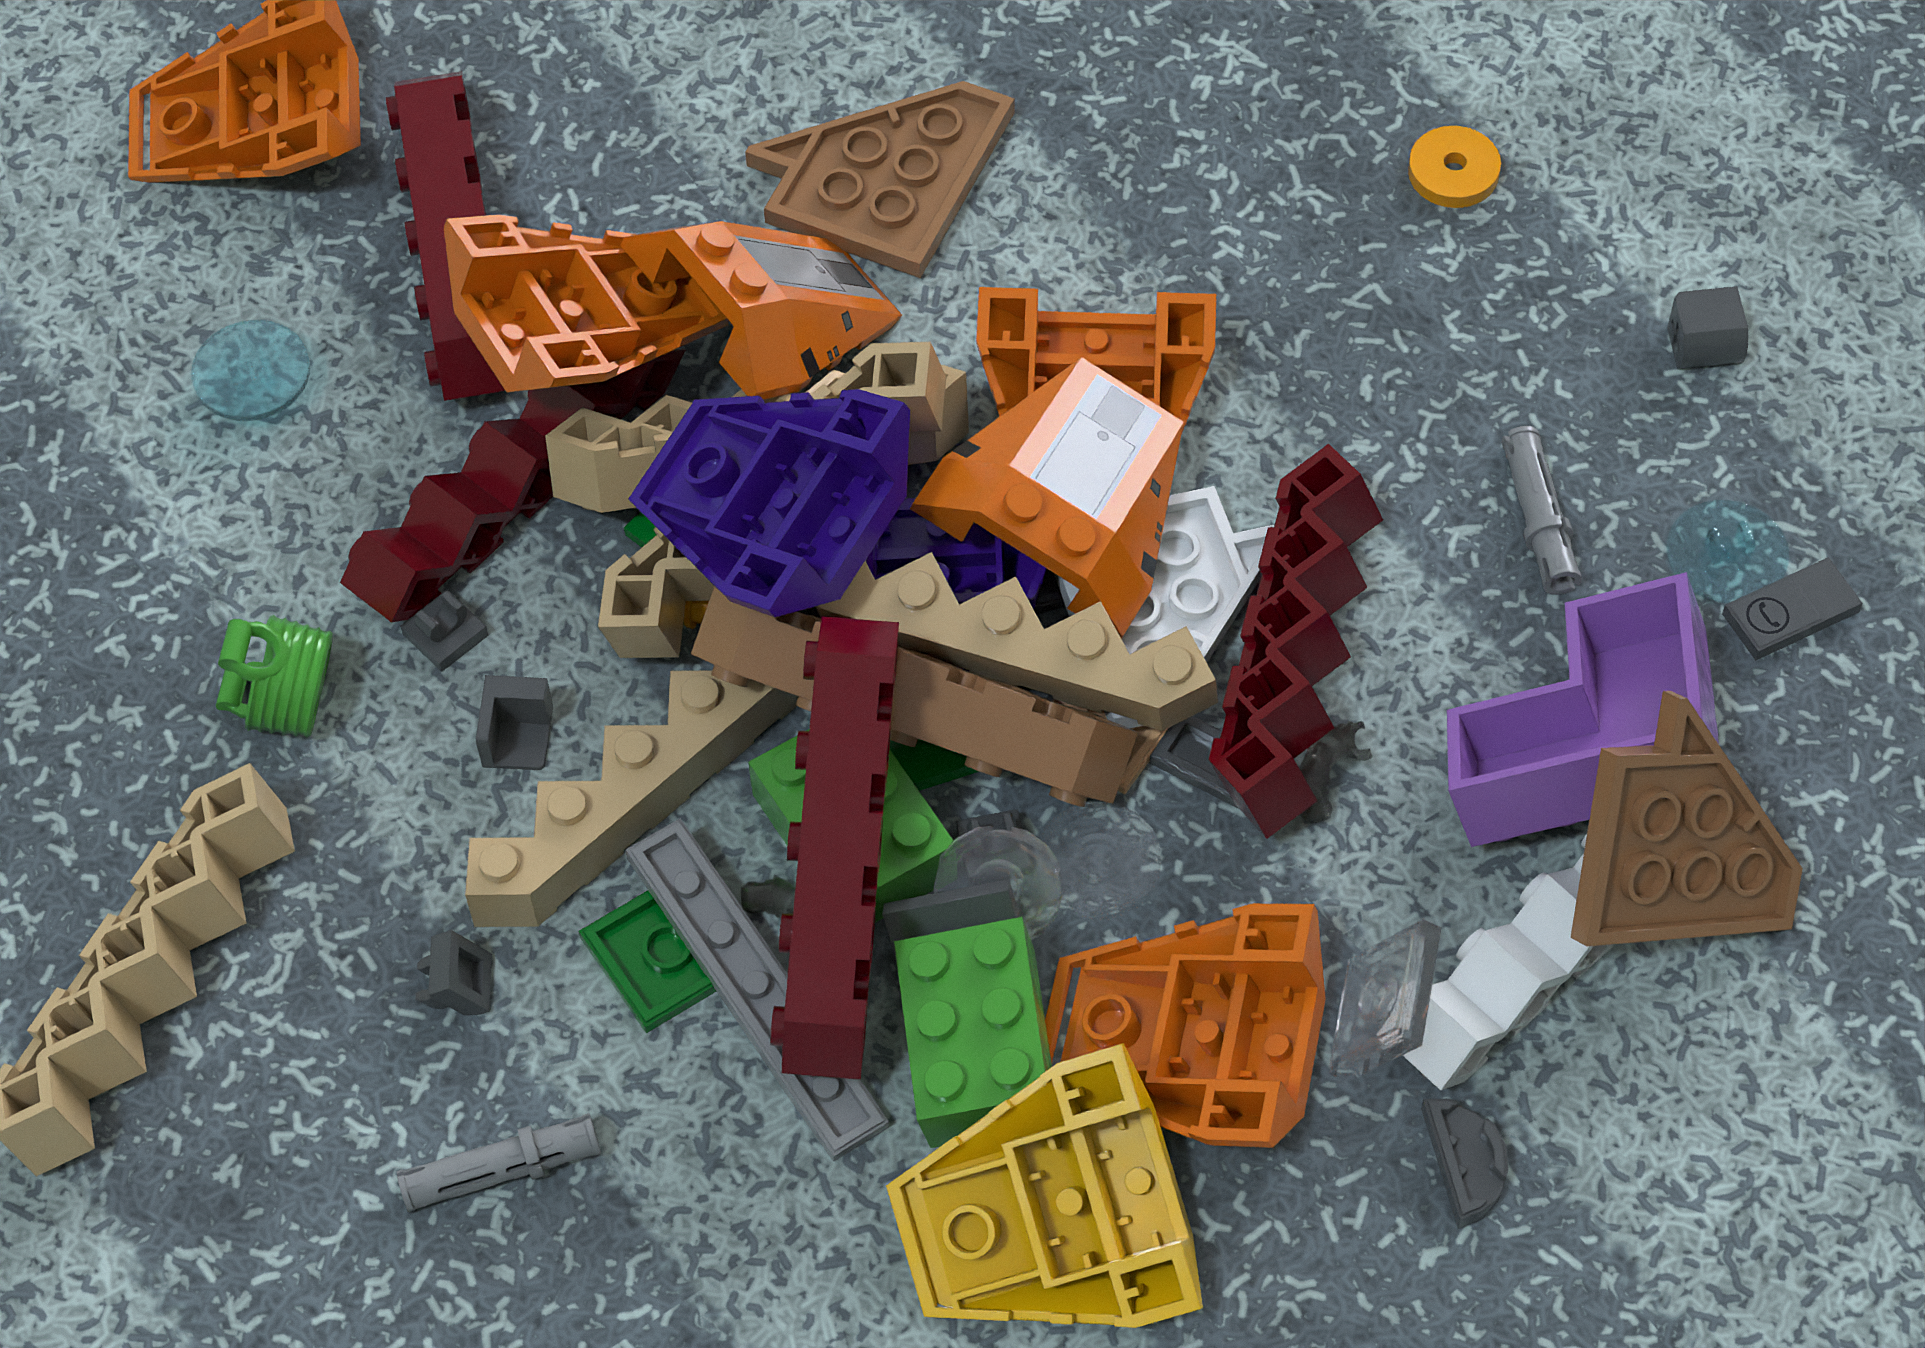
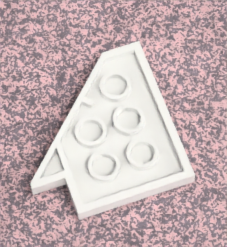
(1198, 578)

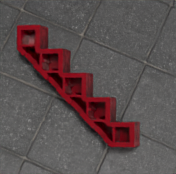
(443, 184)
(460, 515)
(1292, 639)
(837, 848)

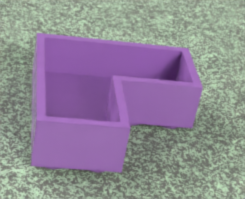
(1535, 753)

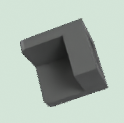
(514, 722)

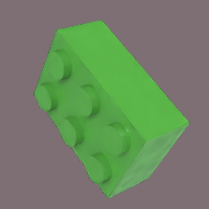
(910, 834)
(970, 1022)

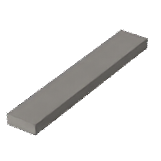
(746, 979)

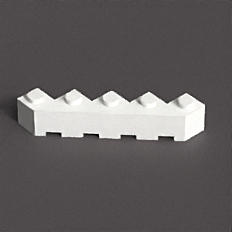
(1504, 979)

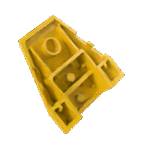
(1053, 1207)

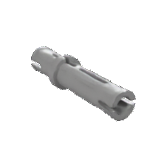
(1546, 528)
(506, 1160)

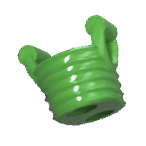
(284, 685)

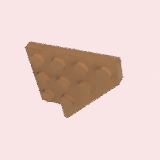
(886, 175)
(1679, 844)

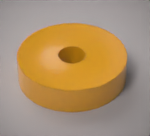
(1454, 187)

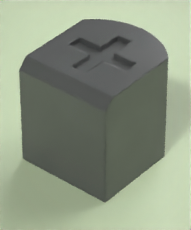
(1708, 328)

